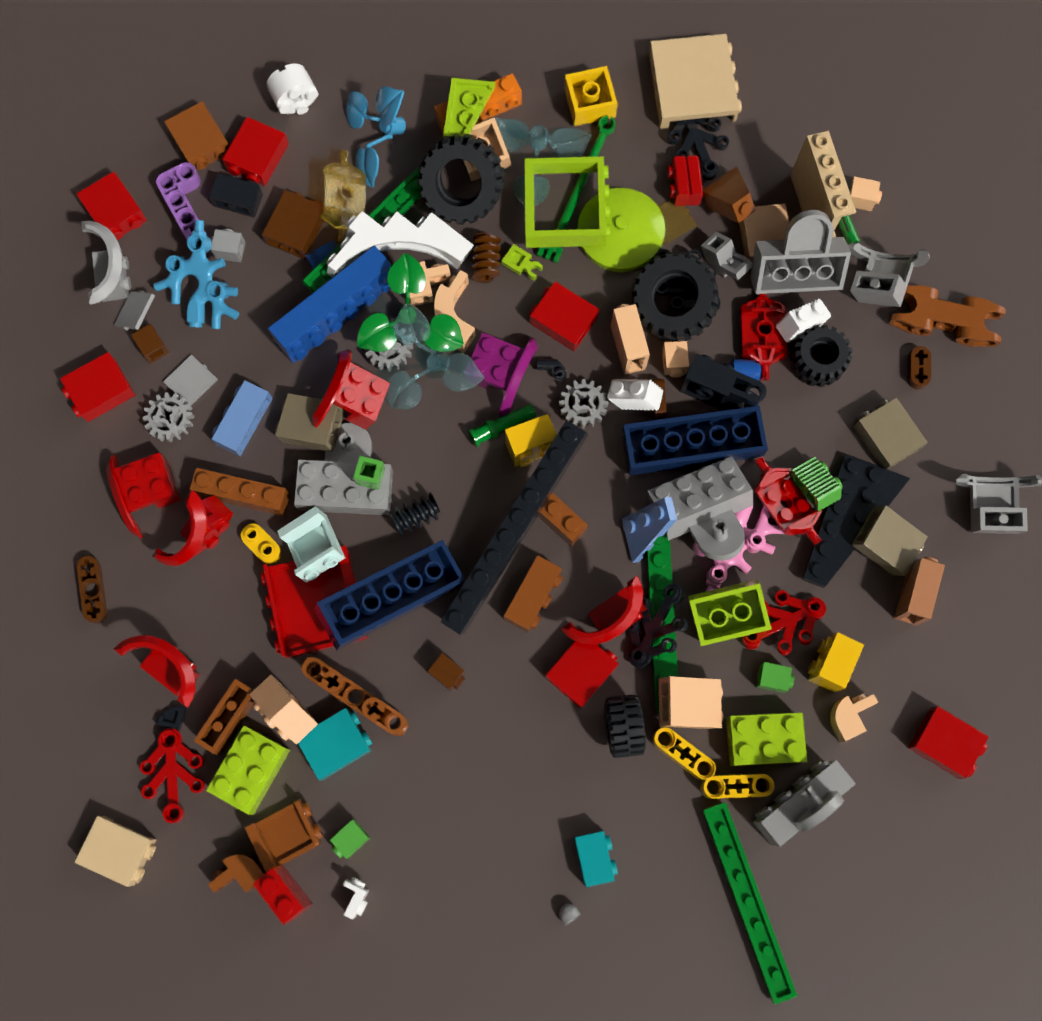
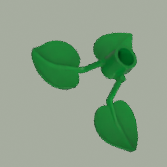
(377, 332)

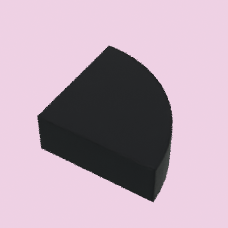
(172, 717)

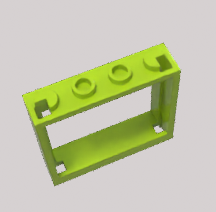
(566, 238)

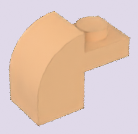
(434, 275)
(845, 716)

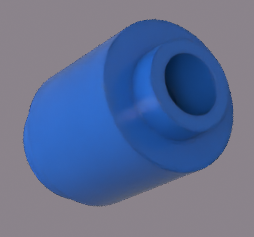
(747, 367)

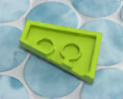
(465, 105)

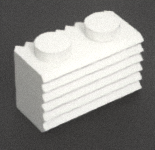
(801, 319)
(635, 394)

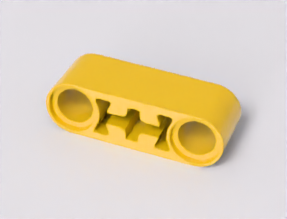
(692, 753)
(741, 779)

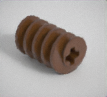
(485, 257)

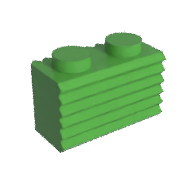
(817, 483)

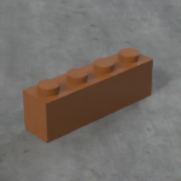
(240, 491)

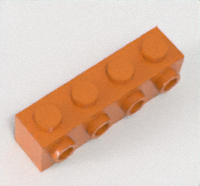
(503, 98)

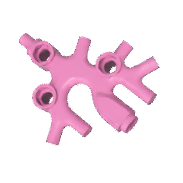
(759, 532)

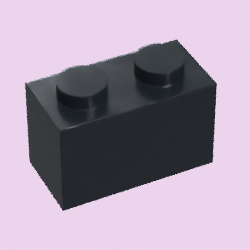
(236, 195)

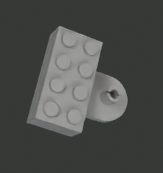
(802, 261)
(331, 482)
(707, 506)
(806, 804)

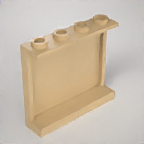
(694, 78)
(820, 179)

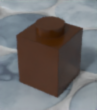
(150, 343)
(447, 672)

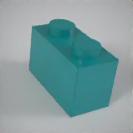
(595, 858)

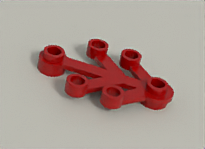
(789, 621)
(171, 771)

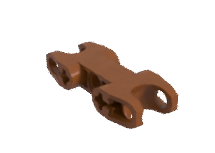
(963, 318)
(344, 691)

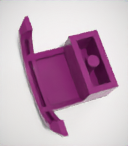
(502, 366)

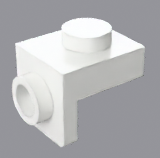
(357, 903)

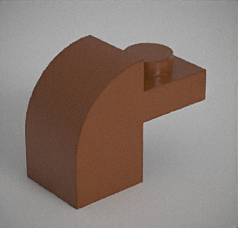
(241, 867)

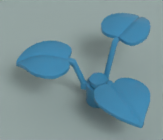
(387, 104)

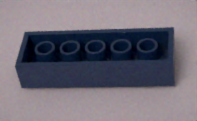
(694, 440)
(389, 594)

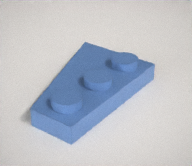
(647, 525)

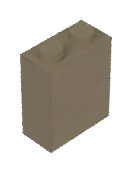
(297, 423)
(889, 433)
(889, 540)

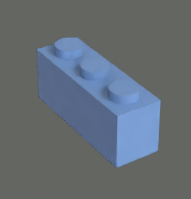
(241, 418)

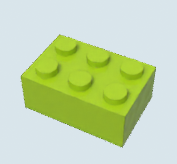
(729, 612)
(766, 739)
(248, 770)

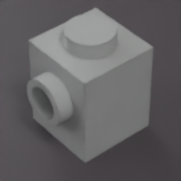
(228, 245)

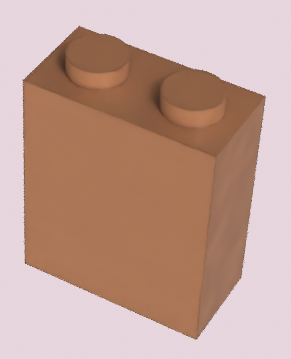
(919, 591)

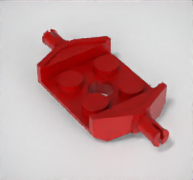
(758, 346)
(777, 486)

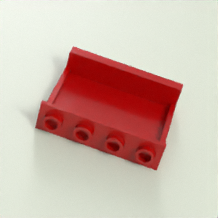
(294, 603)

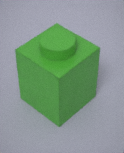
(369, 473)
(774, 677)
(349, 839)

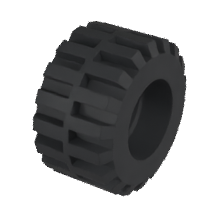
(829, 341)
(624, 726)

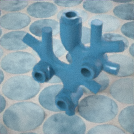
(203, 270)

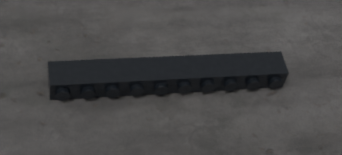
(514, 527)

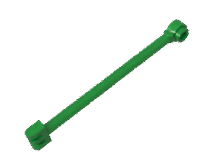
(603, 133)

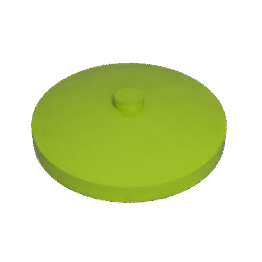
(635, 230)

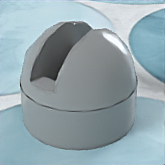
(568, 913)

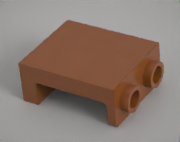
(198, 136)
(284, 835)

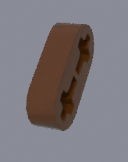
(924, 367)
(661, 412)

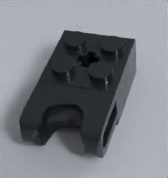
(721, 385)

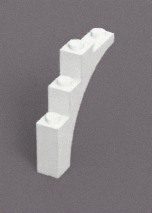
(396, 232)

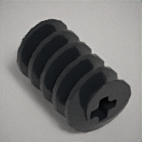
(415, 514)

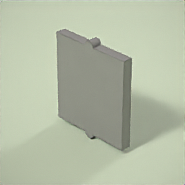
(134, 310)
(190, 380)

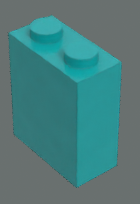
(335, 744)

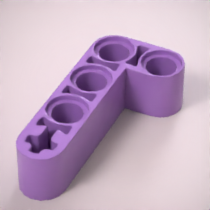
(176, 193)

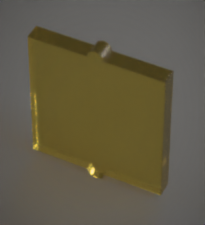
(677, 221)

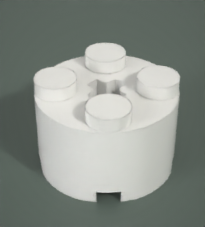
(292, 89)

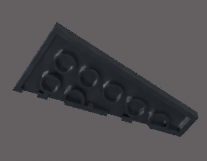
(862, 488)

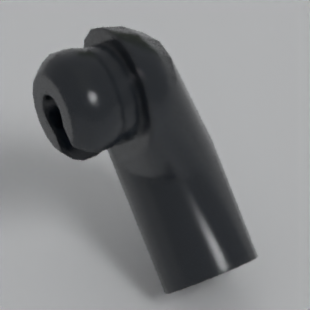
(553, 366)

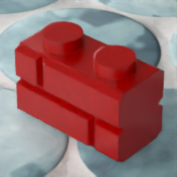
(686, 181)

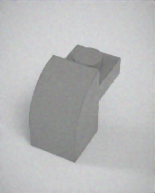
(722, 254)

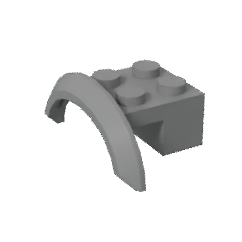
(108, 267)
(885, 275)
(996, 503)

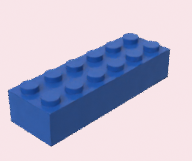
(332, 305)

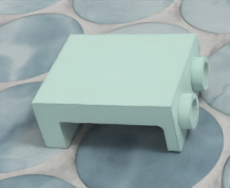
(312, 544)

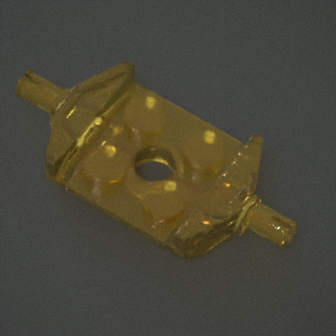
(337, 207)

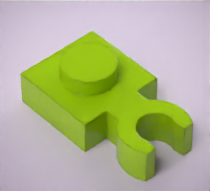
(519, 261)

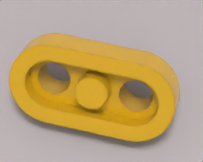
(260, 543)

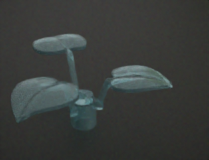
(568, 141)
(459, 368)

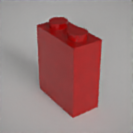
(255, 151)
(112, 205)
(563, 316)
(96, 387)
(582, 671)
(949, 743)
(282, 894)

